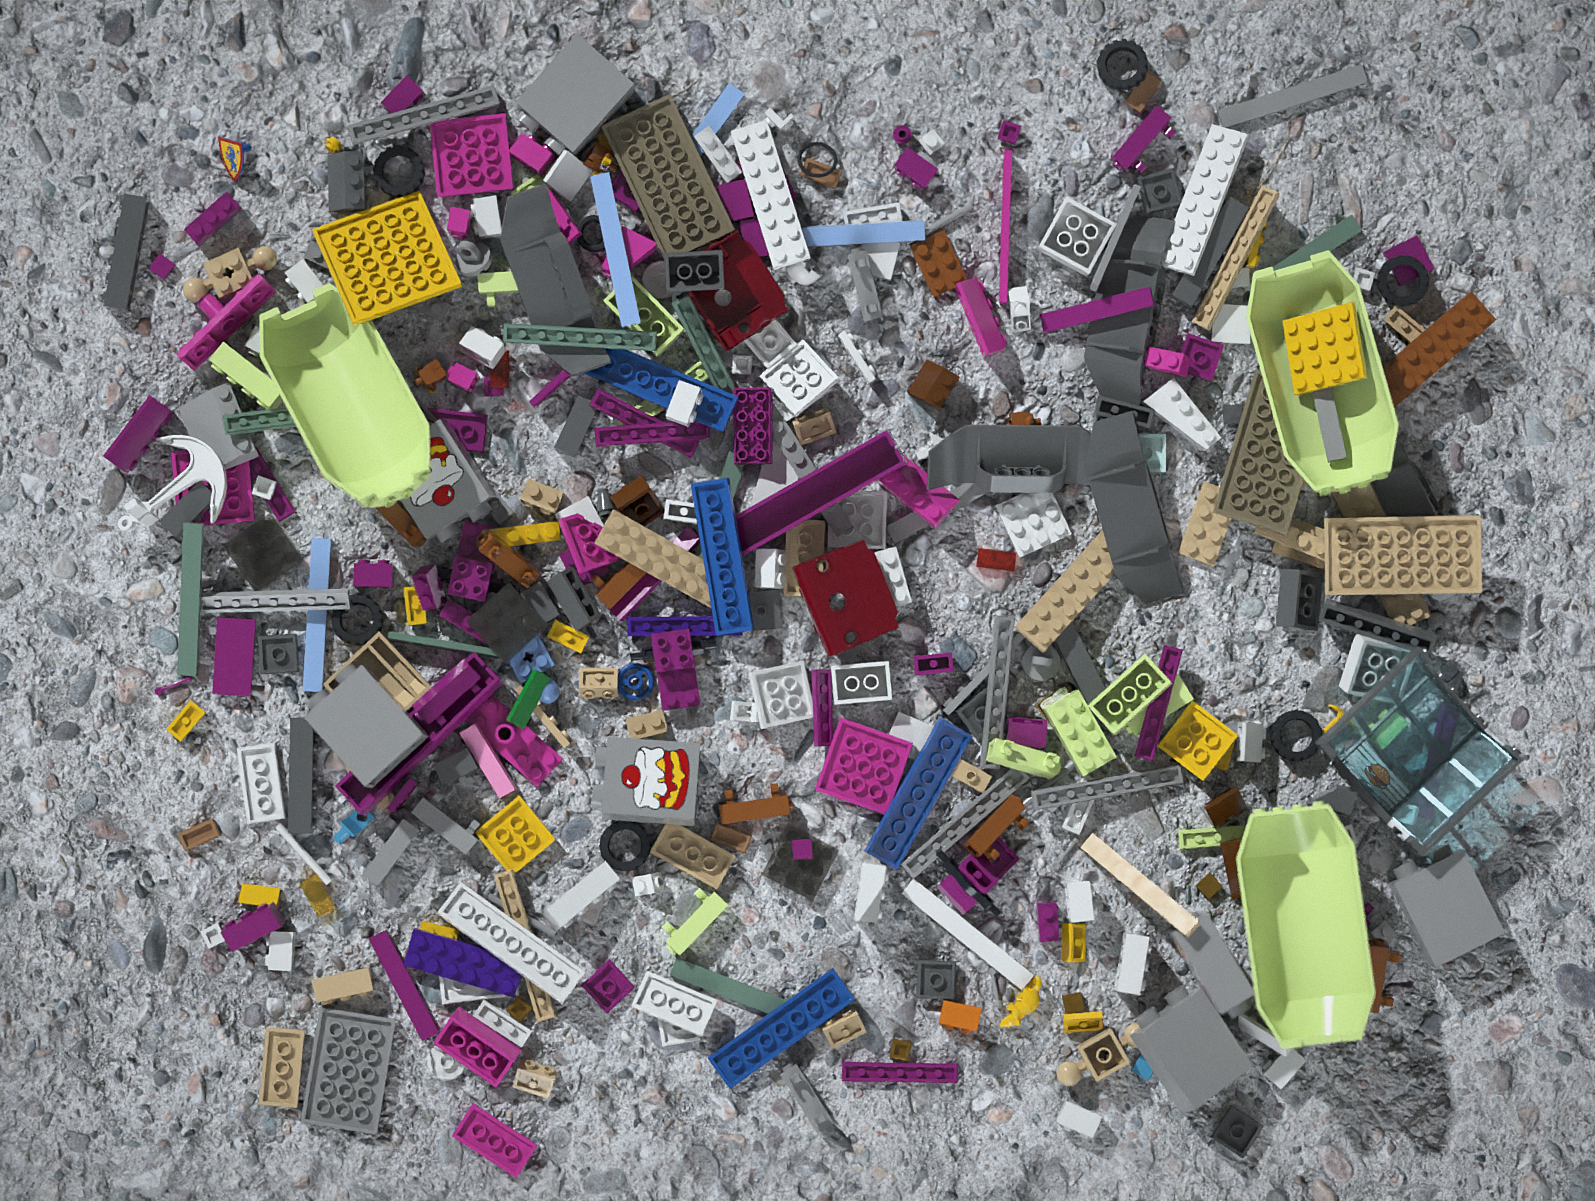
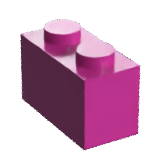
(531, 154)
(459, 223)
(1167, 362)
(462, 377)

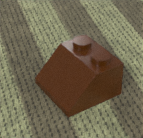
(933, 385)
(638, 502)
(1224, 806)

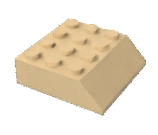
(390, 668)

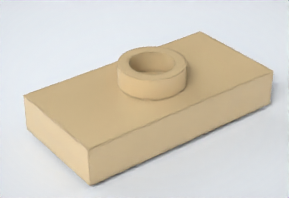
(971, 776)

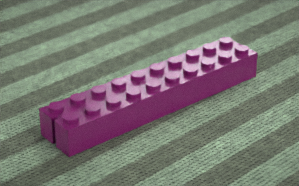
(818, 491)
(368, 798)

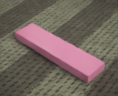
(488, 760)

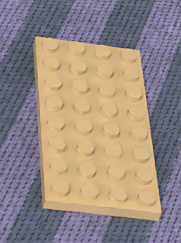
(1403, 555)

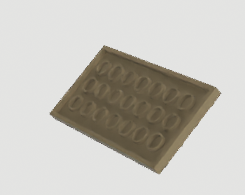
(667, 177)
(1258, 479)

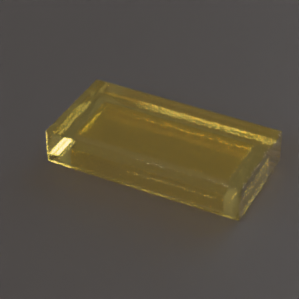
(317, 895)

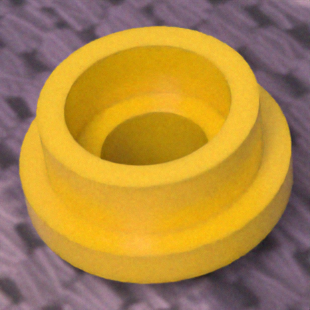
(333, 145)

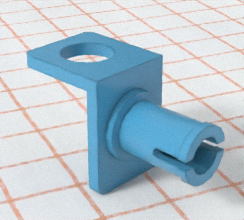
(352, 826)

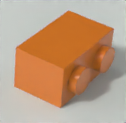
(959, 1015)

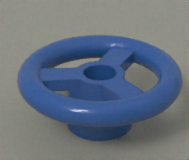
(641, 669)

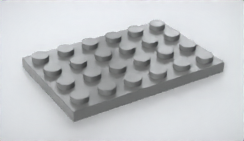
(348, 1070)

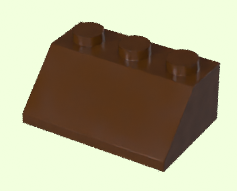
(1229, 852)

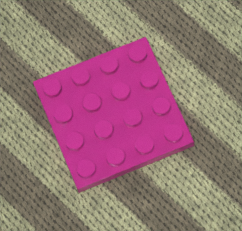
(471, 155)
(238, 502)
(863, 766)

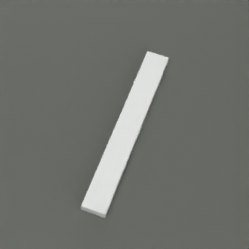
(967, 934)

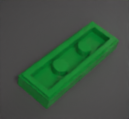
(528, 699)

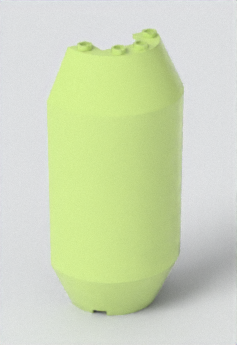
(347, 399)
(1362, 406)
(1305, 925)

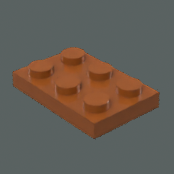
(938, 263)

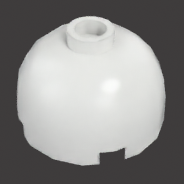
(804, 272)

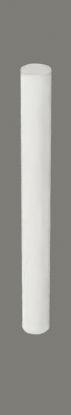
(303, 853)

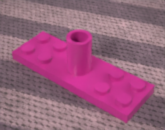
(224, 320)
(524, 747)

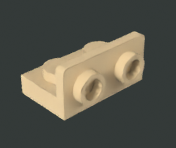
(813, 425)
(541, 496)
(598, 682)
(647, 725)
(843, 1027)
(535, 1078)

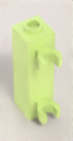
(496, 283)
(1023, 758)
(696, 924)

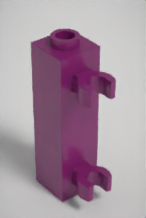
(1140, 139)
(446, 692)

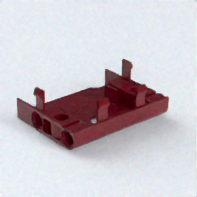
(753, 291)
(860, 580)

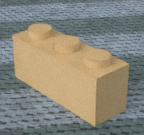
(343, 985)

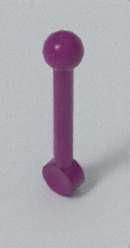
(159, 691)

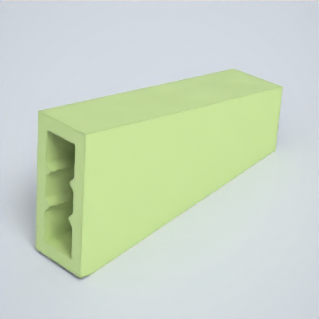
(1179, 697)

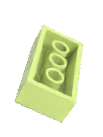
(652, 317)
(245, 374)
(1129, 694)
(1079, 733)

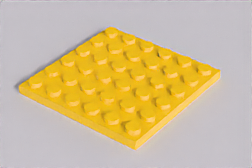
(386, 258)

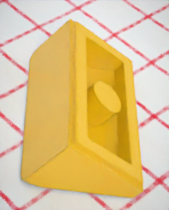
(259, 894)
(1074, 942)

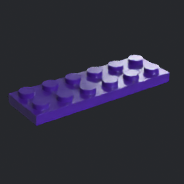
(460, 962)

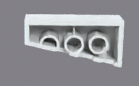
(1182, 414)
(580, 896)

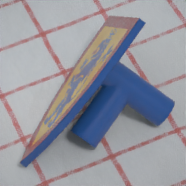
(233, 156)

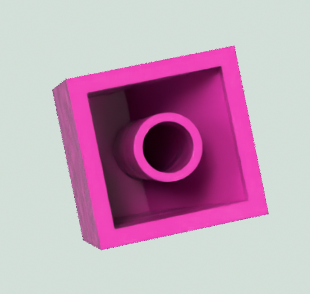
(637, 250)

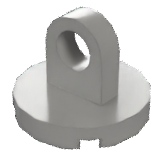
(472, 258)
(1041, 665)

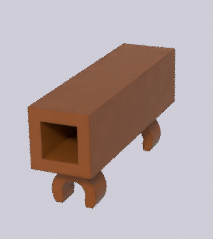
(403, 524)
(507, 558)
(617, 584)
(755, 809)
(994, 826)
(1379, 956)

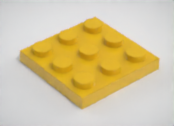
(1198, 740)
(515, 835)

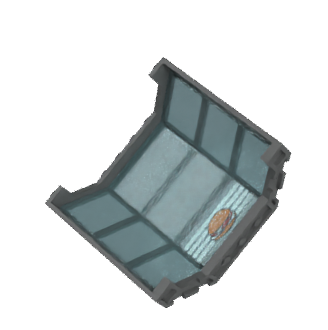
(1417, 752)

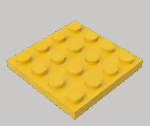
(1324, 348)

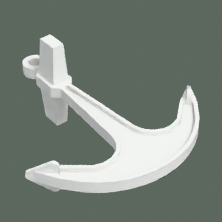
(204, 466)

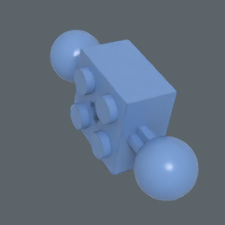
(541, 662)

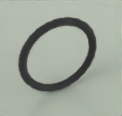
(817, 144)

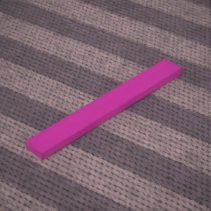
(1005, 224)

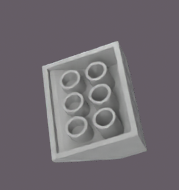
(205, 423)

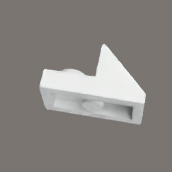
(923, 451)

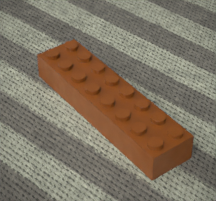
(1436, 346)

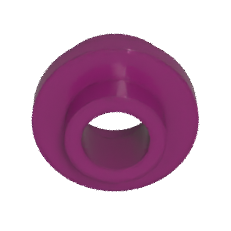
(898, 139)

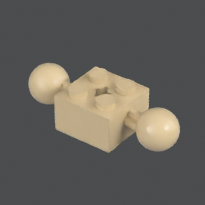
(217, 269)
(1070, 1072)

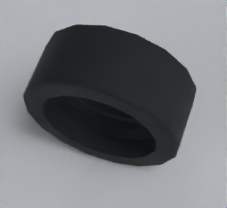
(582, 224)

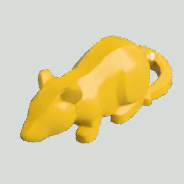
(1027, 1002)

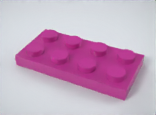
(494, 1140)

